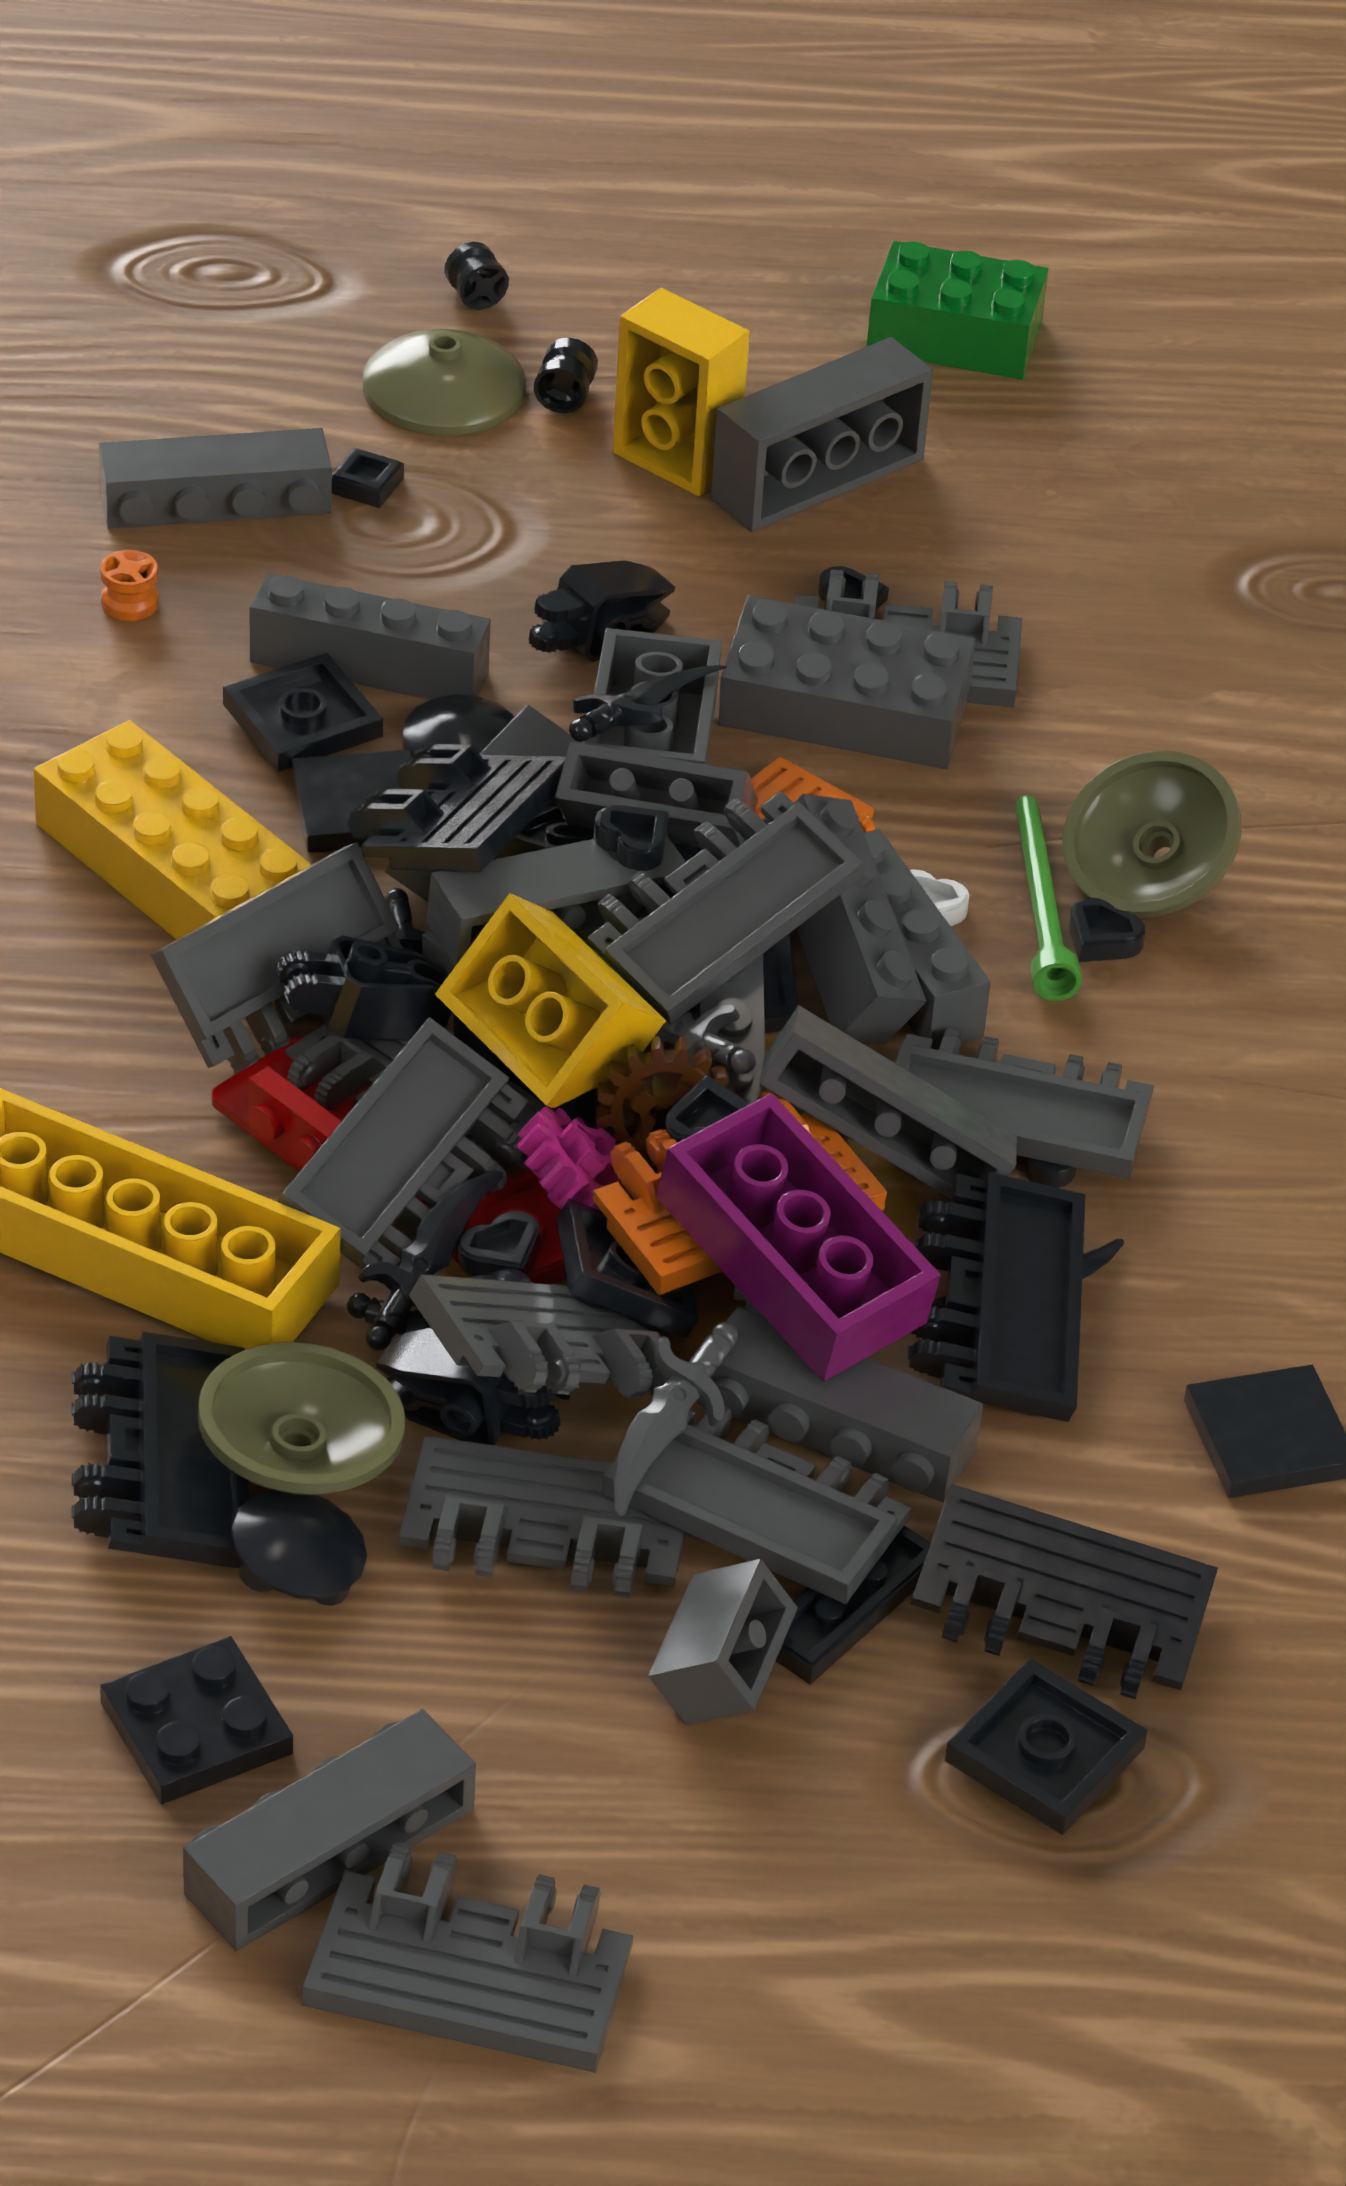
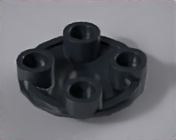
(455, 721)
(298, 1546)

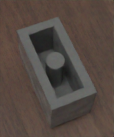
(723, 1642)

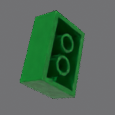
(959, 308)

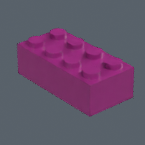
(797, 1236)

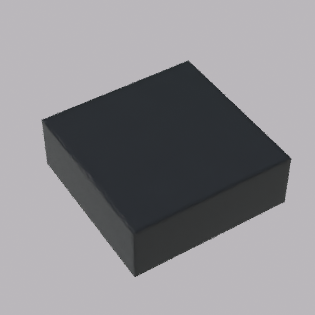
(367, 477)

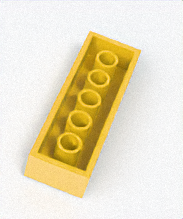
(157, 830)
(158, 1231)

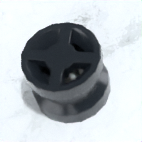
(476, 275)

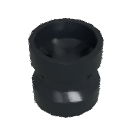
(565, 375)

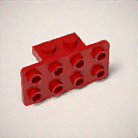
(279, 1112)

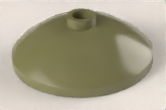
(444, 382)
(1147, 806)
(301, 1418)

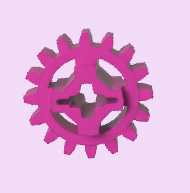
(568, 1156)

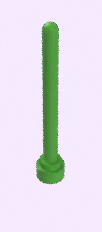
(1055, 967)

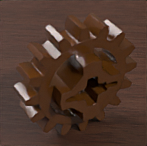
(650, 1081)

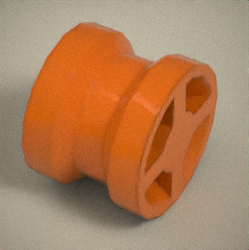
(129, 585)

